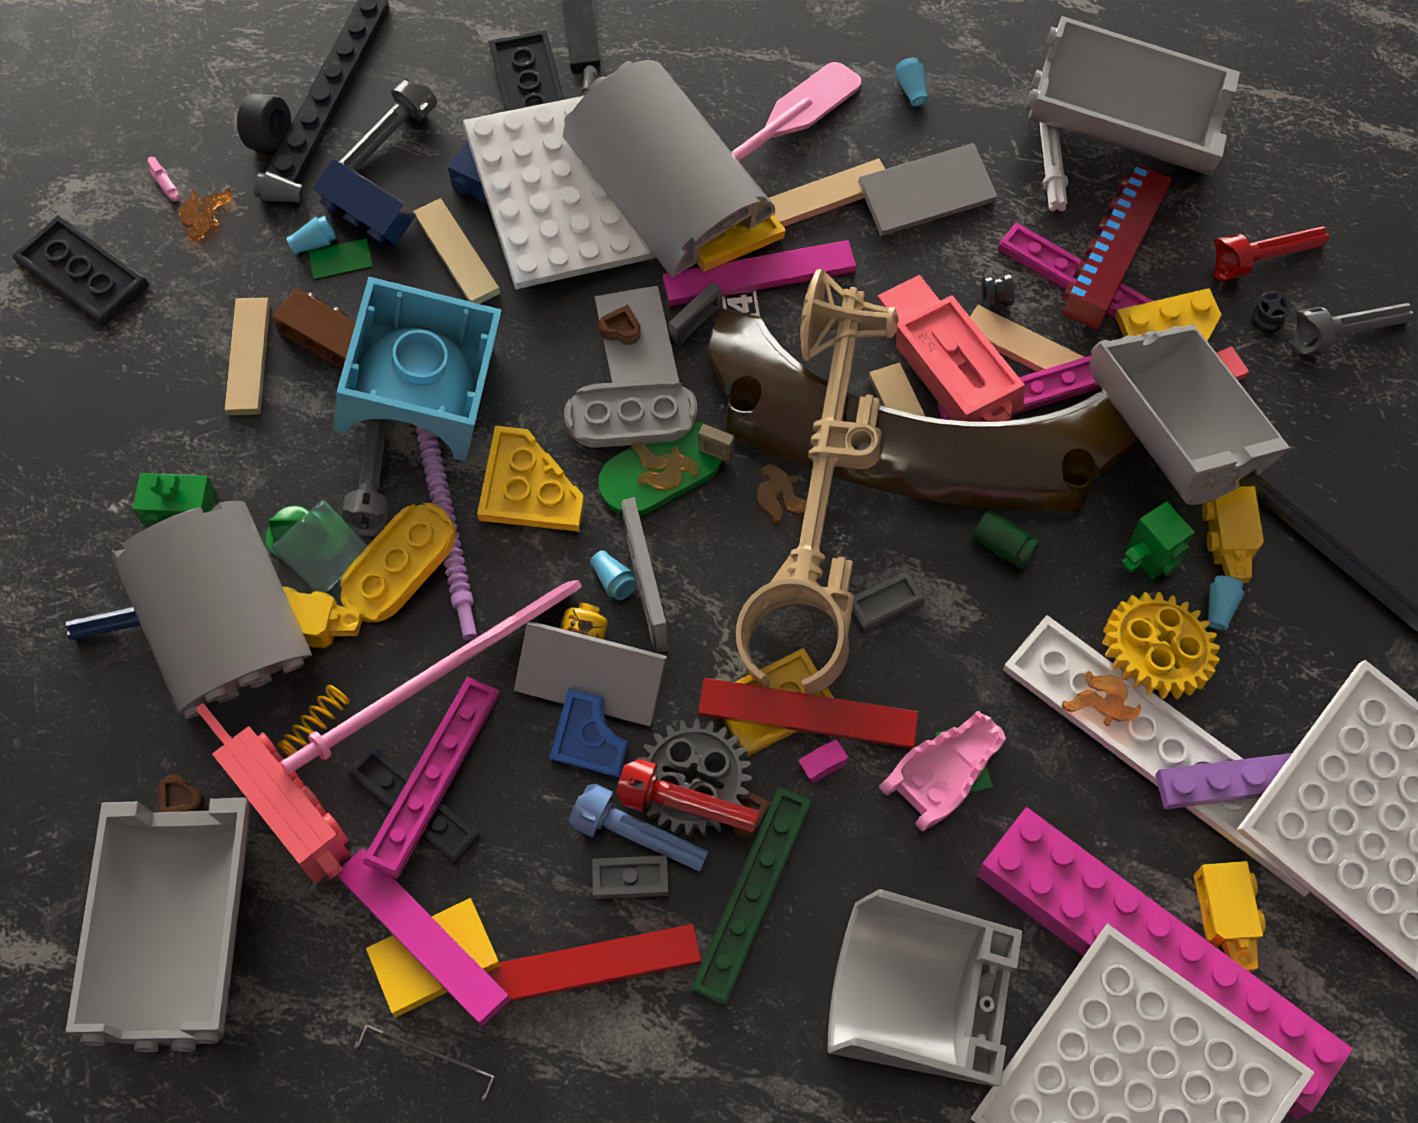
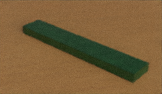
(751, 897)

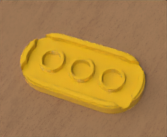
(398, 561)

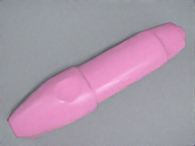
(161, 177)

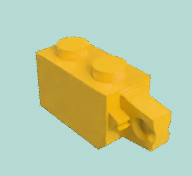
(1234, 531)
(322, 617)
(1230, 910)

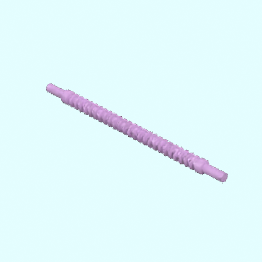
(462, 597)

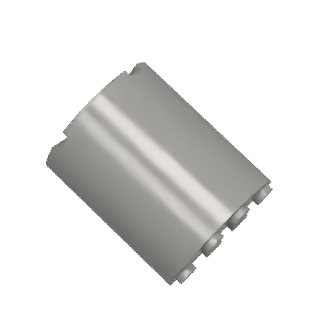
(1186, 410)
(210, 605)

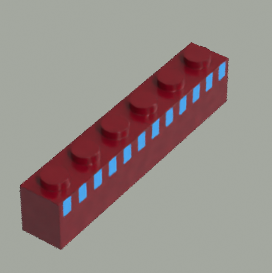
(1116, 247)

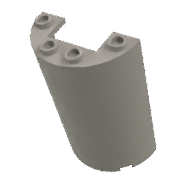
(1133, 95)
(662, 163)
(160, 926)

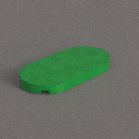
(620, 474)

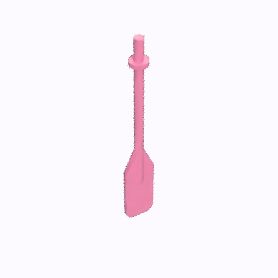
(805, 105)
(321, 745)

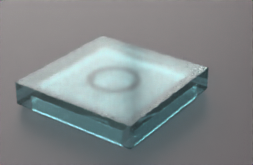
(319, 547)

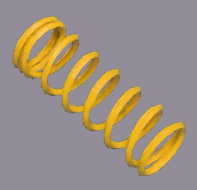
(286, 747)

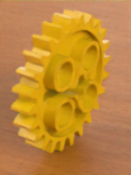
(1164, 635)

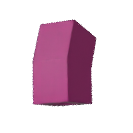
(823, 761)

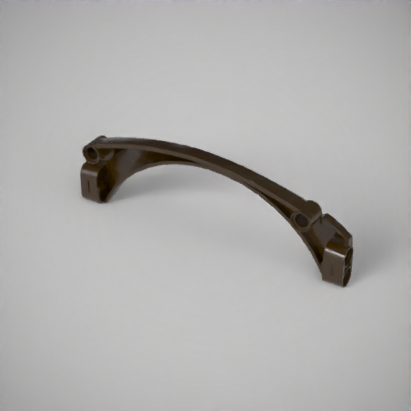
(994, 465)

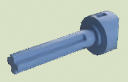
(595, 811)

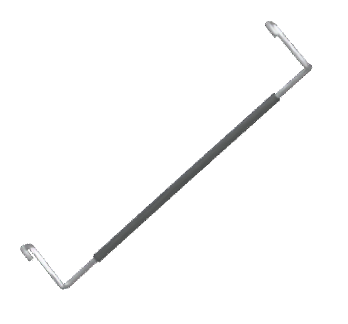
(428, 1051)

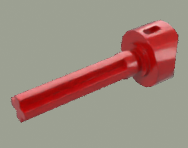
(1237, 254)
(679, 797)

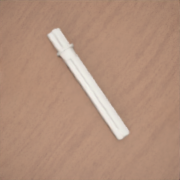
(1055, 180)

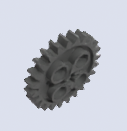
(705, 748)

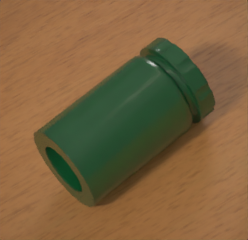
(1006, 539)

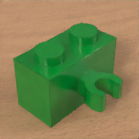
(171, 494)
(1158, 542)

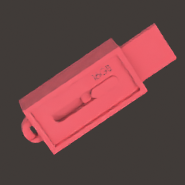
(953, 355)
(281, 800)

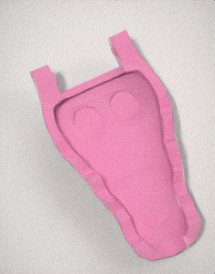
(942, 770)

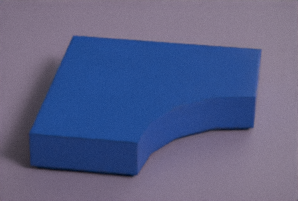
(585, 737)

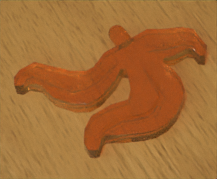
(202, 222)
(674, 465)
(770, 489)
(1116, 697)

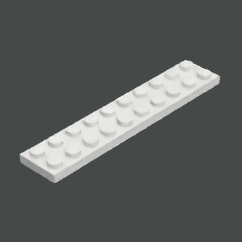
(1054, 668)

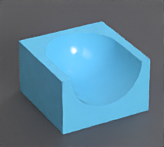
(417, 362)

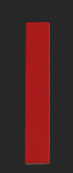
(808, 713)
(598, 963)

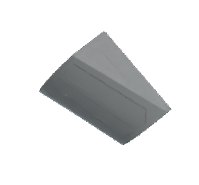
(922, 988)

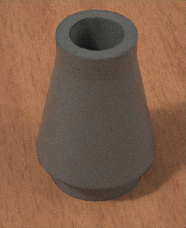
(276, 188)

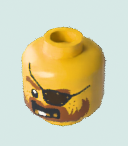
(585, 621)

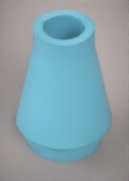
(912, 80)
(312, 235)
(614, 576)
(1224, 599)

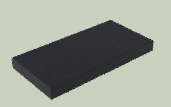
(525, 70)
(80, 270)

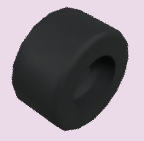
(263, 121)

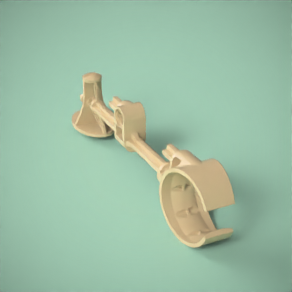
(832, 447)

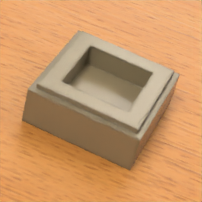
(716, 443)

